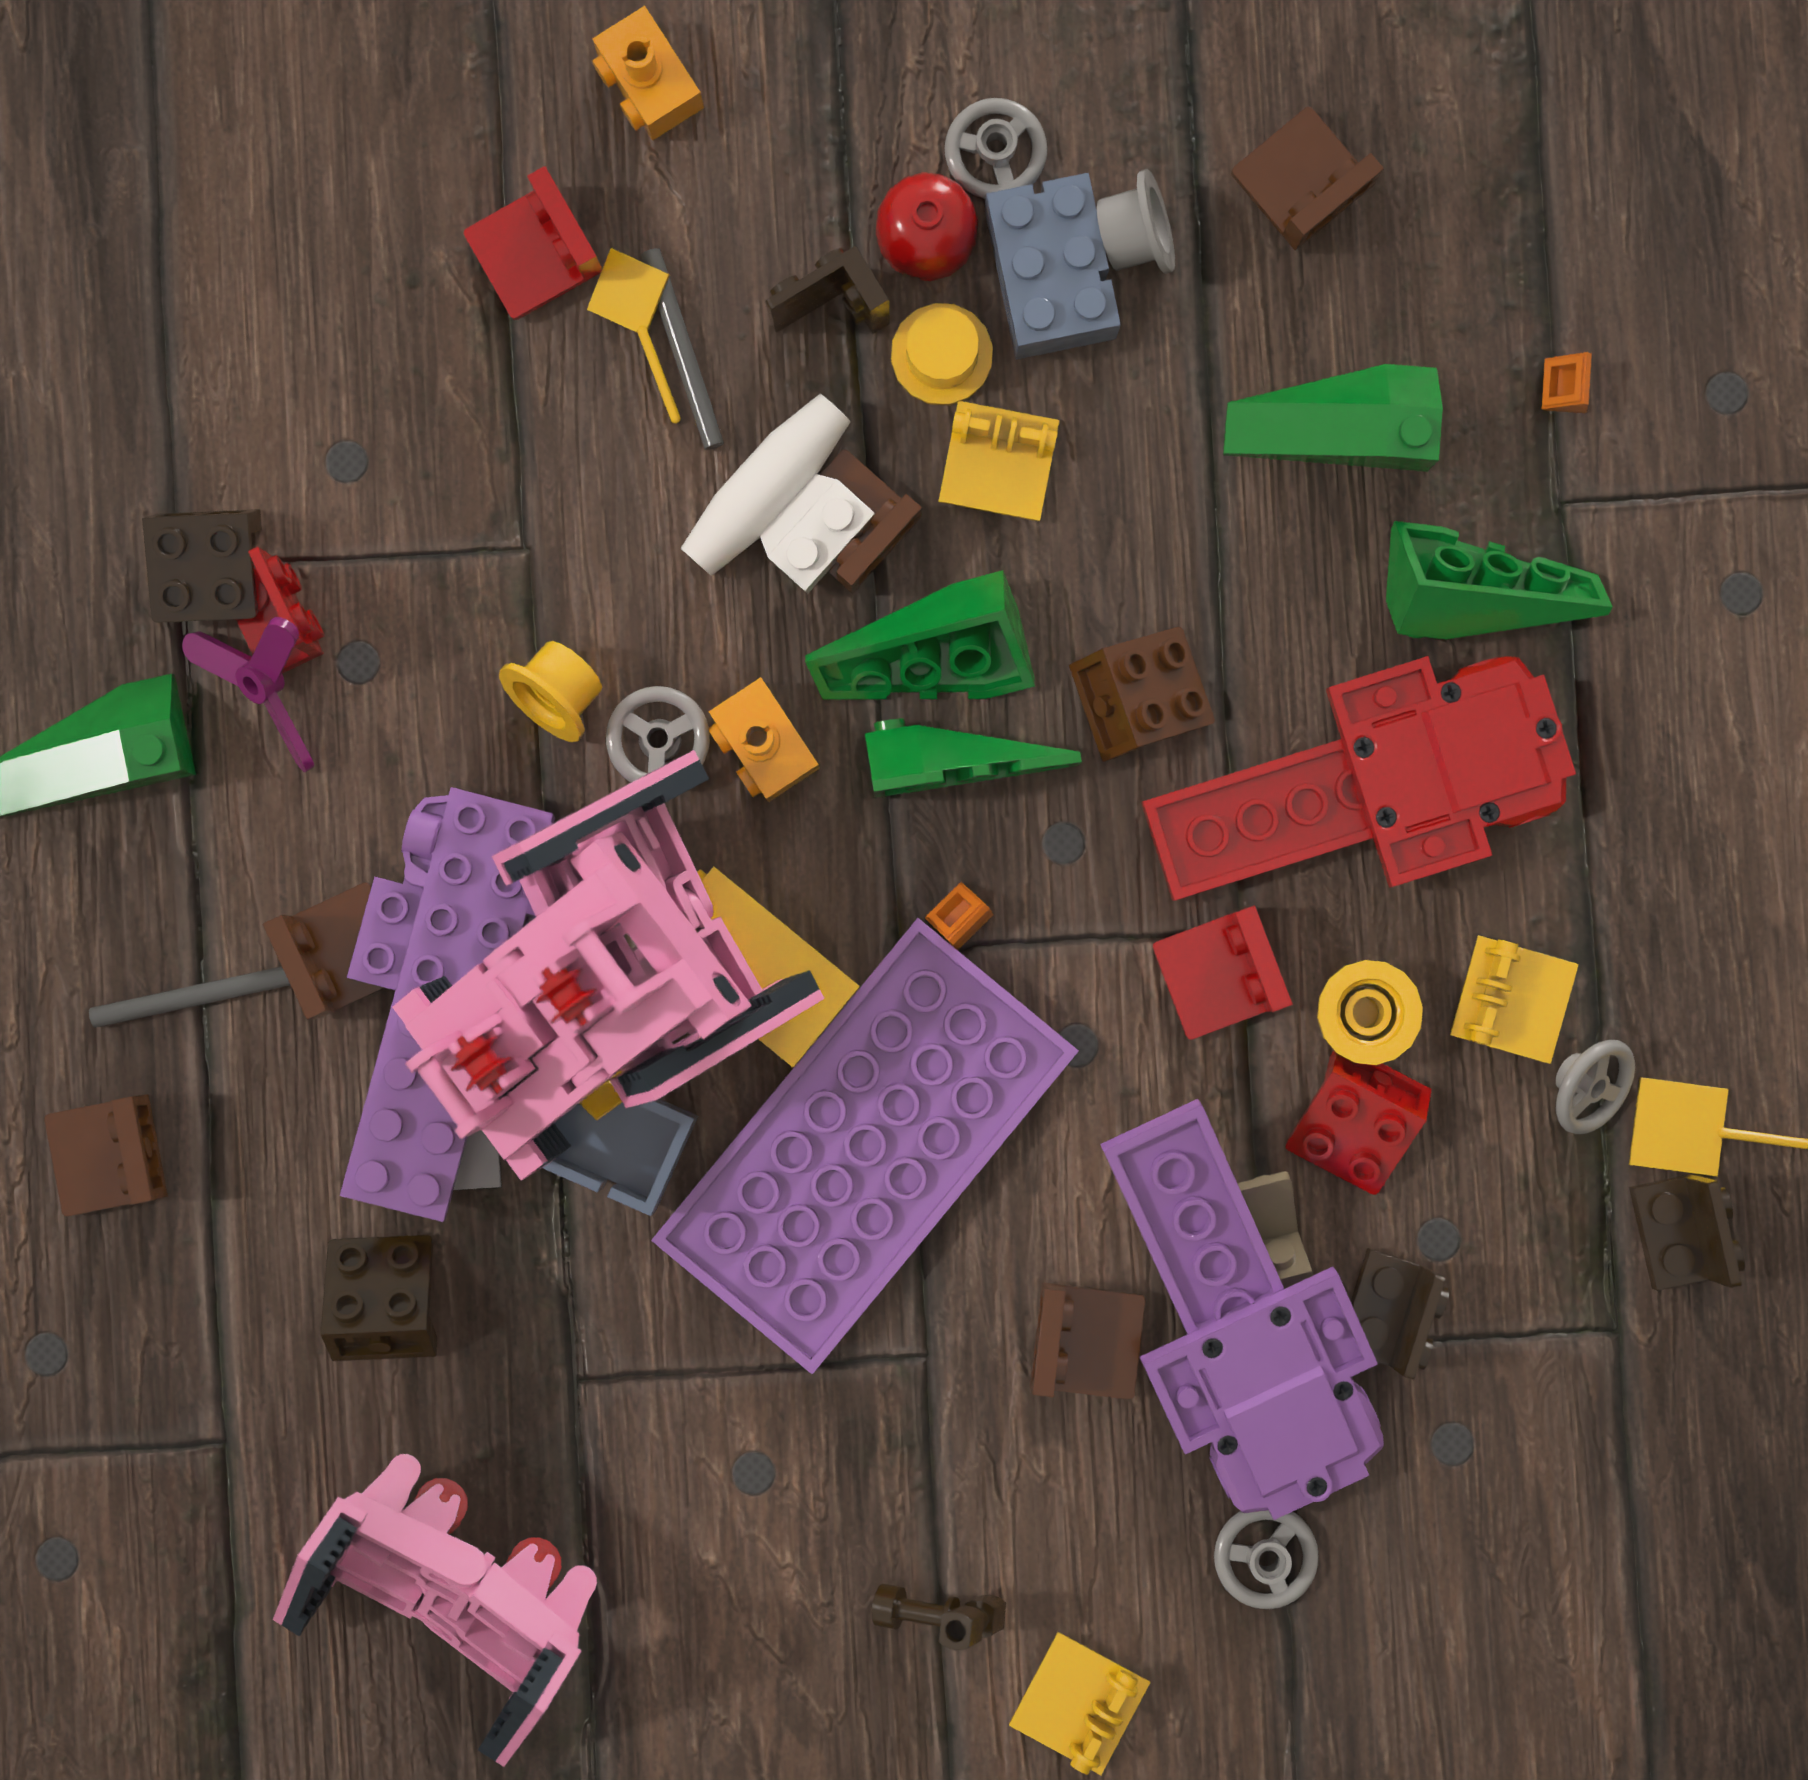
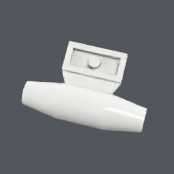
(785, 502)

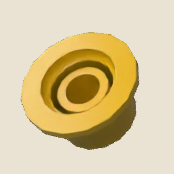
(941, 354)
(553, 689)
(1369, 1012)

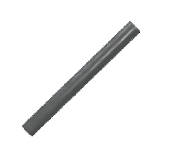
(685, 358)
(188, 997)

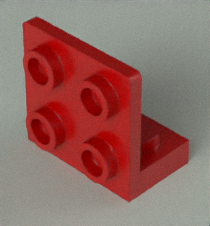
(533, 248)
(277, 597)
(1221, 973)
(1361, 1122)

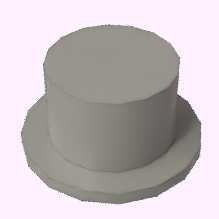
(1137, 226)

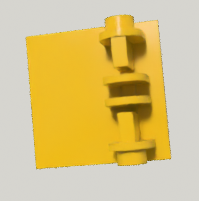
(998, 461)
(1514, 999)
(1079, 1704)

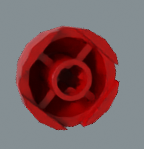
(926, 226)

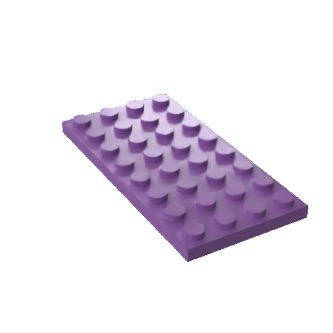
(864, 1145)

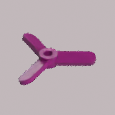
(256, 676)

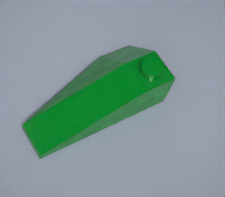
(1359, 418)
(1463, 590)
(945, 642)
(106, 747)
(931, 758)

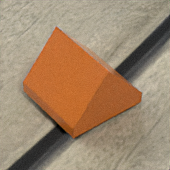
(1567, 383)
(959, 915)

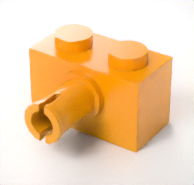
(647, 74)
(763, 741)

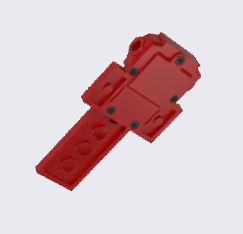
(1412, 770)

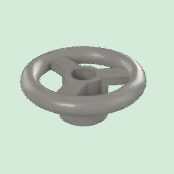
(995, 130)
(622, 716)
(1584, 1081)
(1274, 1574)

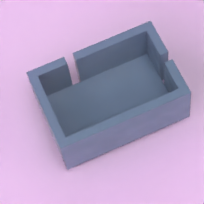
(1052, 266)
(627, 1146)

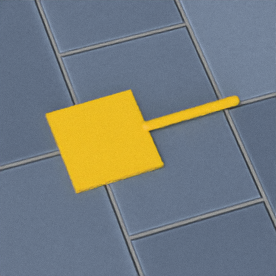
(1684, 1128)

